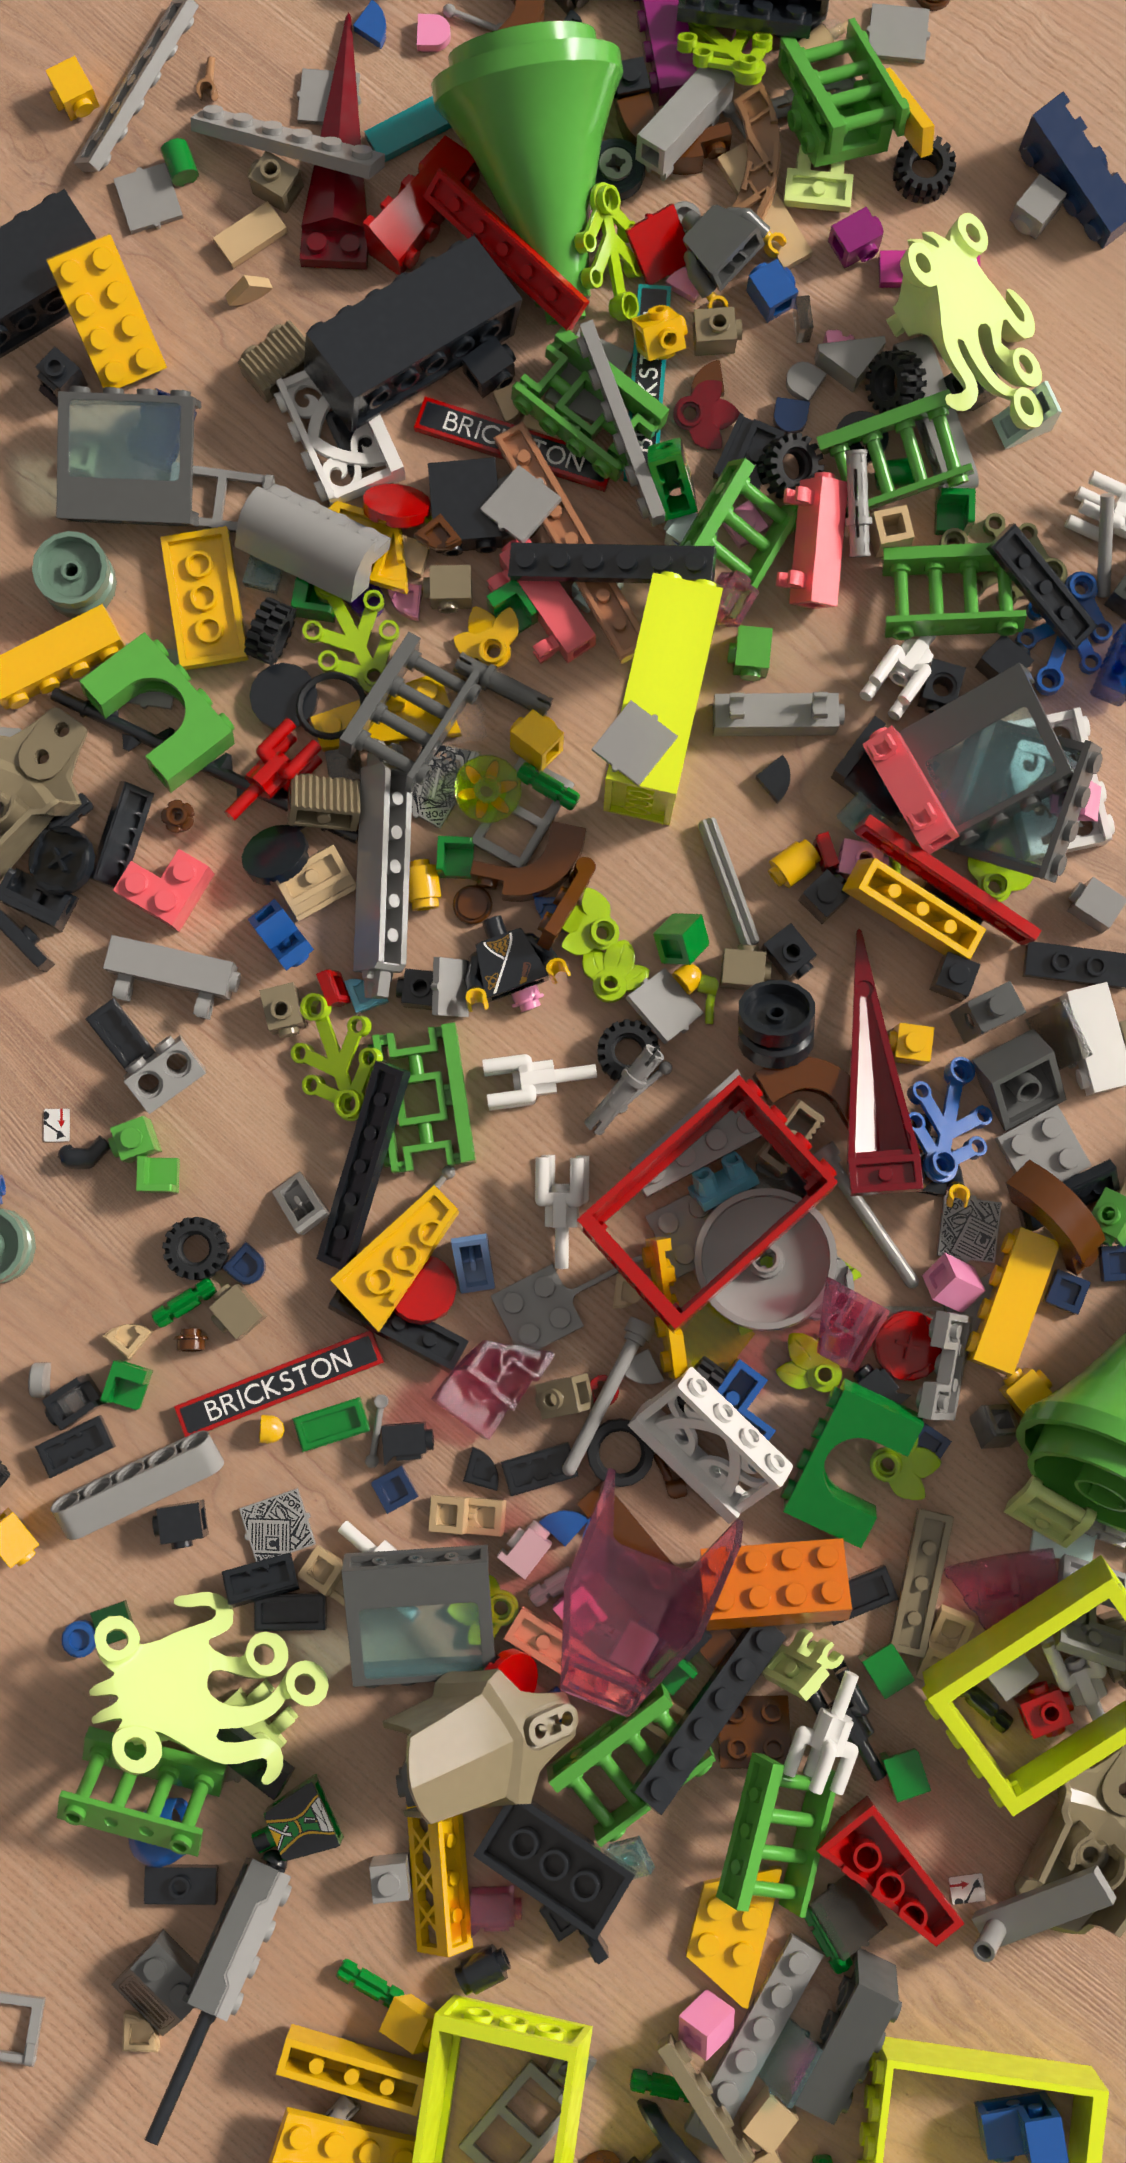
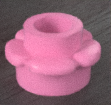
(527, 998)

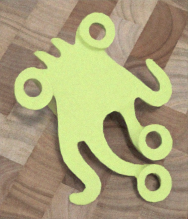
(958, 308)
(167, 1695)

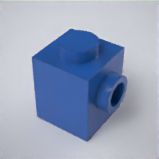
(772, 289)

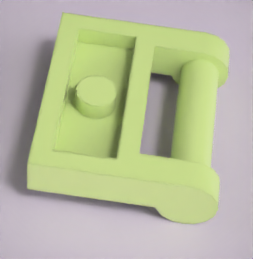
(1050, 1513)

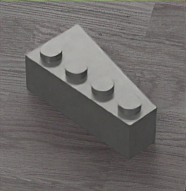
(852, 2035)

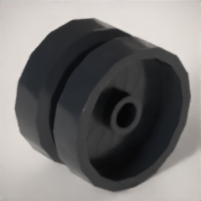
(776, 1024)

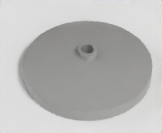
(801, 1260)

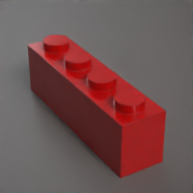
(409, 219)
(880, 1862)

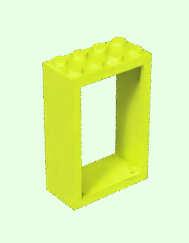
(666, 683)
(1002, 1645)
(506, 2028)
(1089, 2091)

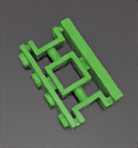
(568, 426)
(448, 1095)

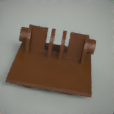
(756, 1726)

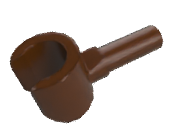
(675, 1487)

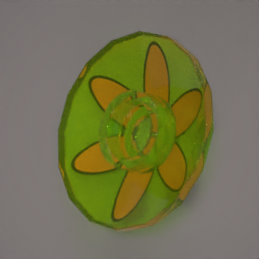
(491, 772)

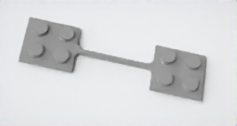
(542, 1308)

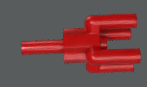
(275, 768)

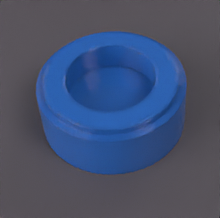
(79, 1638)

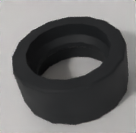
(600, 1470)

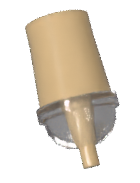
(826, 32)

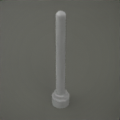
(830, 1154)
(636, 1335)

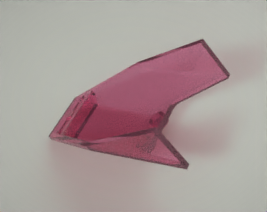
(631, 1613)

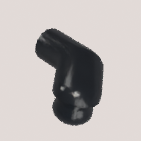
(83, 1157)

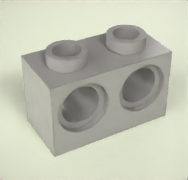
(170, 1080)

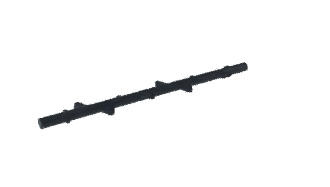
(135, 735)

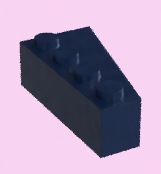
(1063, 155)

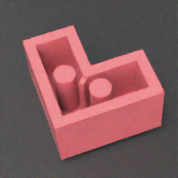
(168, 897)

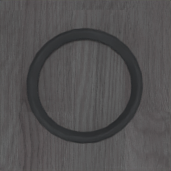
(299, 702)

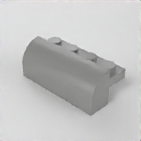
(309, 541)

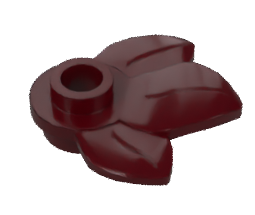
(711, 414)

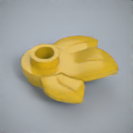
(488, 633)

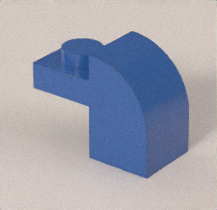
(281, 935)

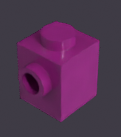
(856, 237)

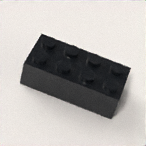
(556, 1865)

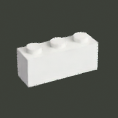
(1099, 1024)

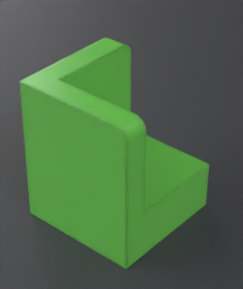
(157, 1175)

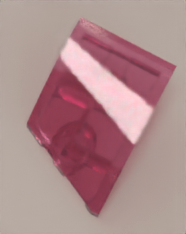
(848, 1325)
(490, 1384)
(1004, 1582)

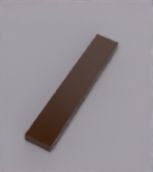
(633, 1535)

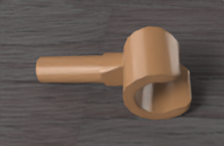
(208, 80)

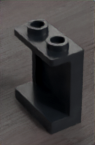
(458, 493)
(859, 774)

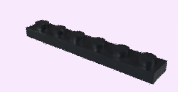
(608, 562)
(363, 1164)
(706, 1716)

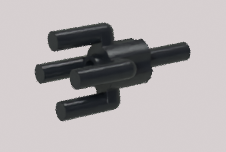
(861, 1729)

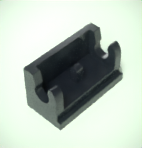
(24, 895)

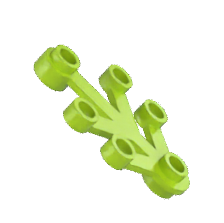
(746, 67)
(605, 210)
(355, 639)
(338, 1060)

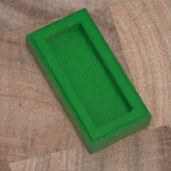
(331, 1424)

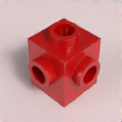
(1044, 1710)

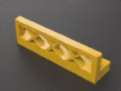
(447, 1883)

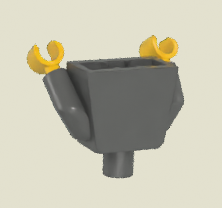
(722, 245)

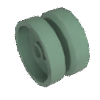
(74, 573)
(16, 1245)

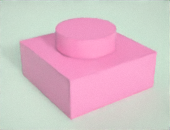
(752, 517)

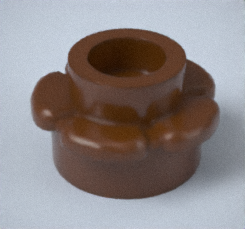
(178, 825)
(191, 1340)

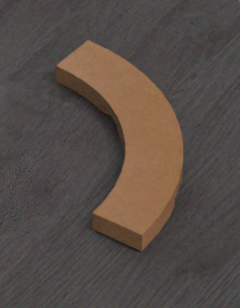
(763, 150)

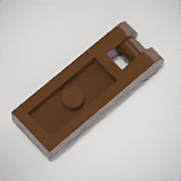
(566, 901)

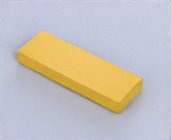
(919, 127)

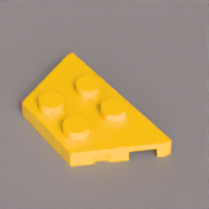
(390, 568)
(730, 1941)

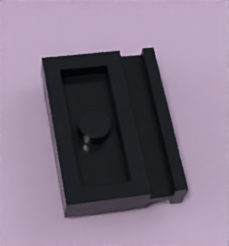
(747, 442)

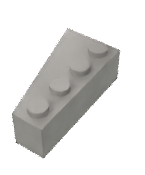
(723, 1138)

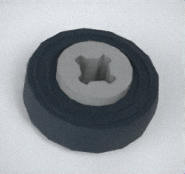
(631, 172)

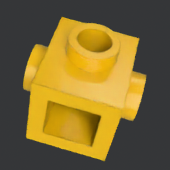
(659, 333)

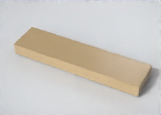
(778, 218)

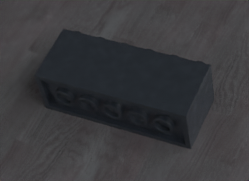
(27, 288)
(410, 332)

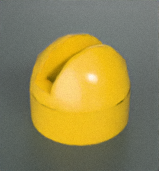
(688, 977)
(270, 1429)

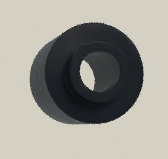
(482, 1970)

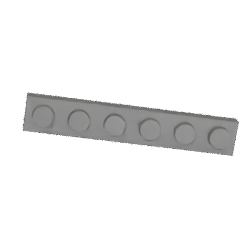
(141, 77)
(288, 142)
(615, 411)
(759, 2030)

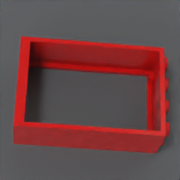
(770, 1123)

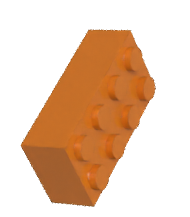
(784, 1586)

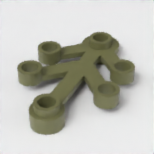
(990, 578)

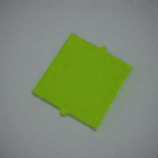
(714, 1337)

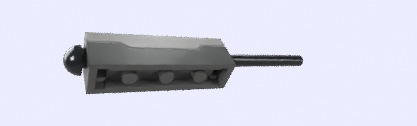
(227, 1963)

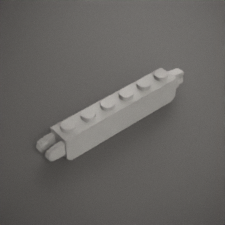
(382, 875)

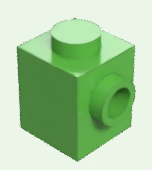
(751, 652)
(134, 1140)
(1111, 1216)

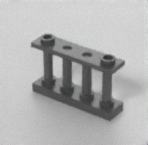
(392, 684)

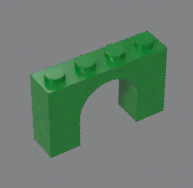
(852, 1414)

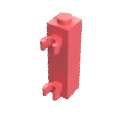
(817, 541)
(555, 612)
(910, 789)

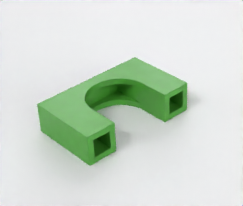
(145, 668)

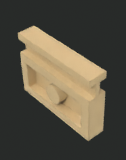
(318, 883)

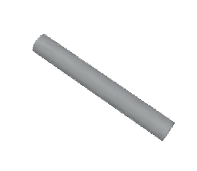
(1105, 544)

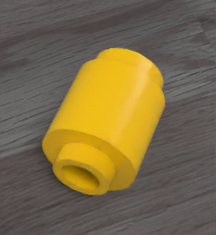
(793, 863)
(423, 885)

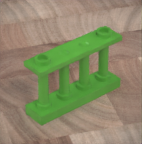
(804, 80)
(903, 421)
(719, 509)
(940, 560)
(597, 1751)
(173, 1769)
(750, 1834)

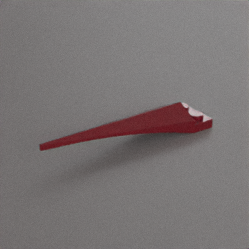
(337, 200)
(880, 1134)

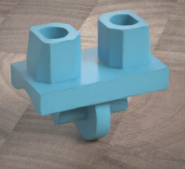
(713, 1188)

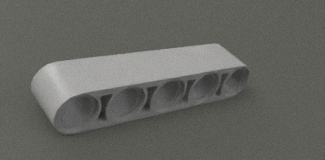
(935, 383)
(137, 1485)

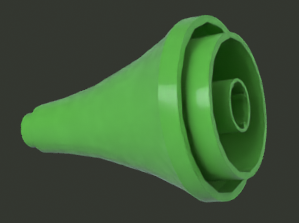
(534, 121)
(1080, 1438)

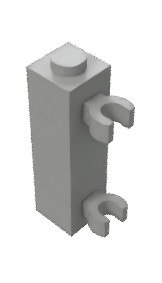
(684, 119)
(777, 714)
(170, 968)

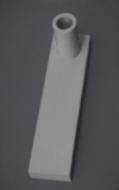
(1040, 1910)

